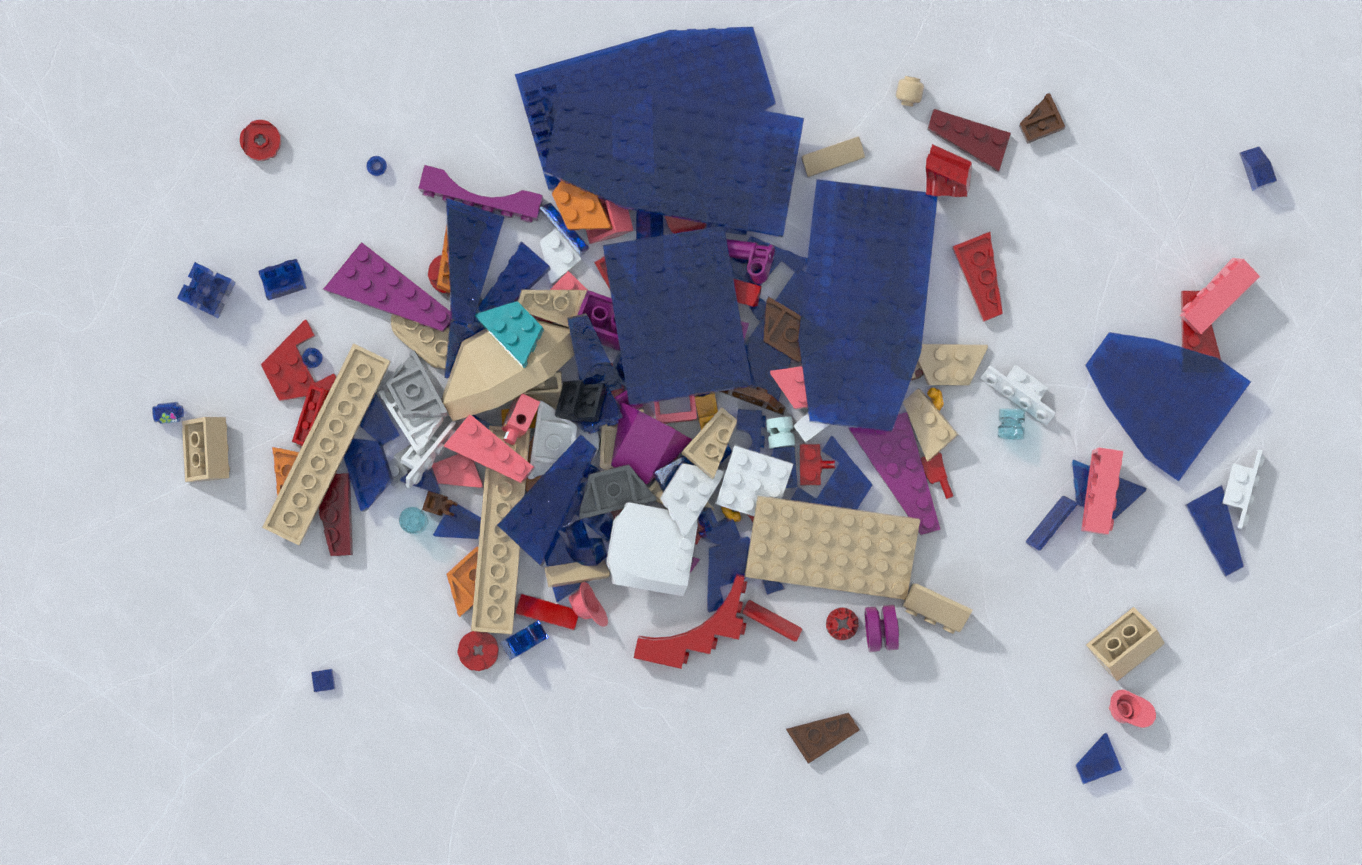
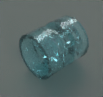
(1011, 424)
(413, 520)

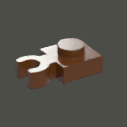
(438, 504)

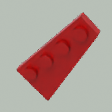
(979, 271)
(1202, 343)

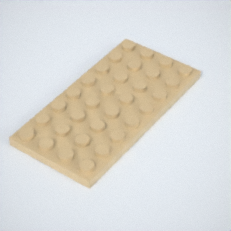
(832, 547)

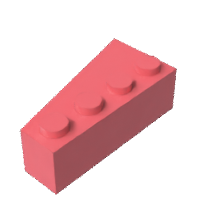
(1219, 294)
(484, 447)
(1101, 491)

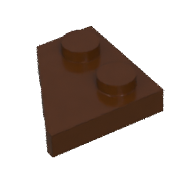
(1042, 120)

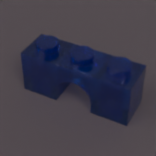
(751, 422)

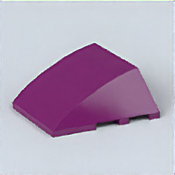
(645, 443)

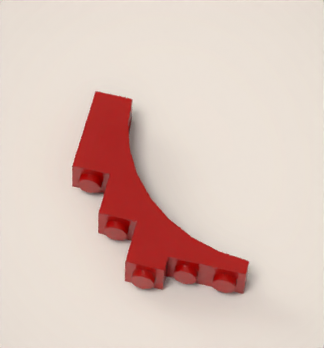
(672, 649)

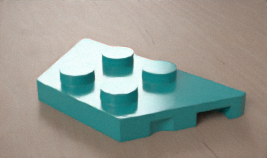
(513, 329)

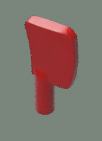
(936, 472)

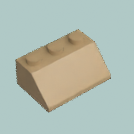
(205, 449)
(936, 608)
(1125, 644)

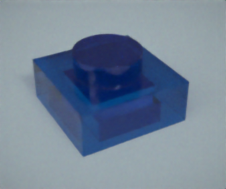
(323, 680)

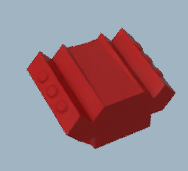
(947, 173)

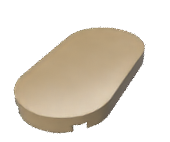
(426, 342)

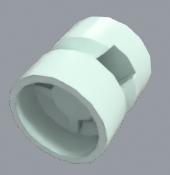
(780, 432)

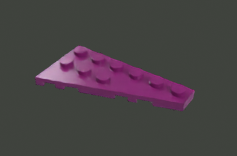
(379, 285)
(901, 469)

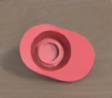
(587, 605)
(1131, 709)

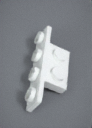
(1022, 390)
(425, 459)
(1240, 487)

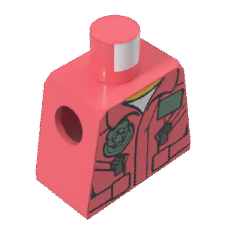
(519, 418)

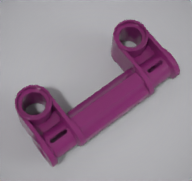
(758, 255)

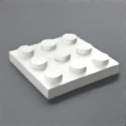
(749, 476)

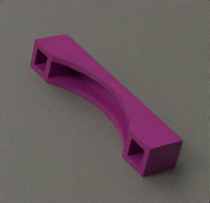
(521, 204)

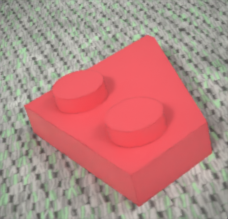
(457, 471)

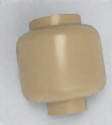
(909, 90)

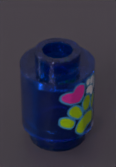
(168, 412)

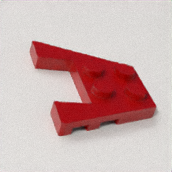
(286, 369)

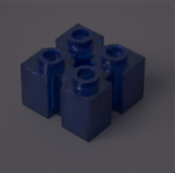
(202, 278)

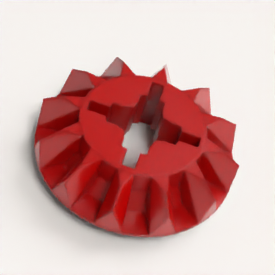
(832, 624)

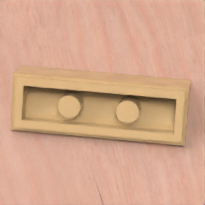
(833, 156)
(575, 573)

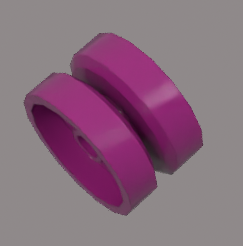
(884, 628)

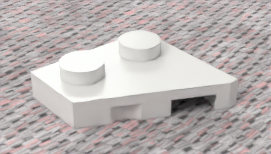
(558, 255)

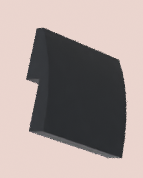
(580, 401)

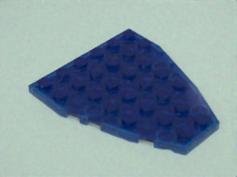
(1164, 396)

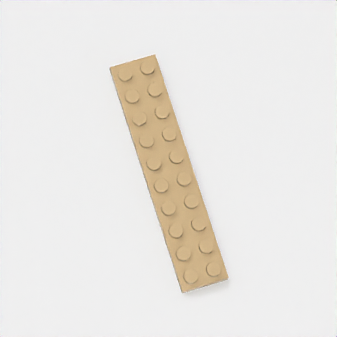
(326, 444)
(497, 551)

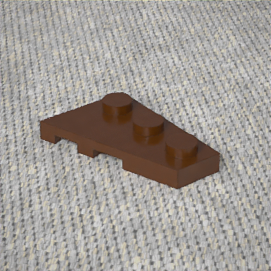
(822, 735)

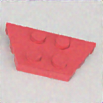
(792, 385)

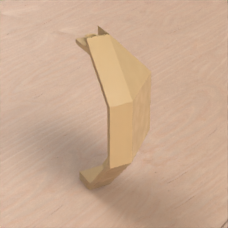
(489, 376)

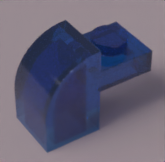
(600, 524)
(716, 532)
(582, 548)
(524, 640)

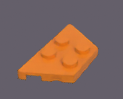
(580, 208)
(462, 582)

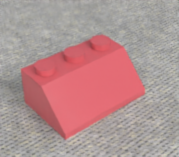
(619, 220)

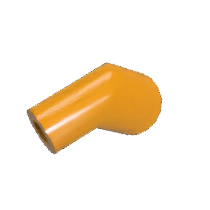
(936, 397)
(732, 515)

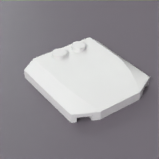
(650, 551)

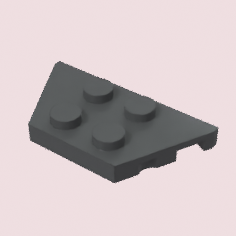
(611, 490)

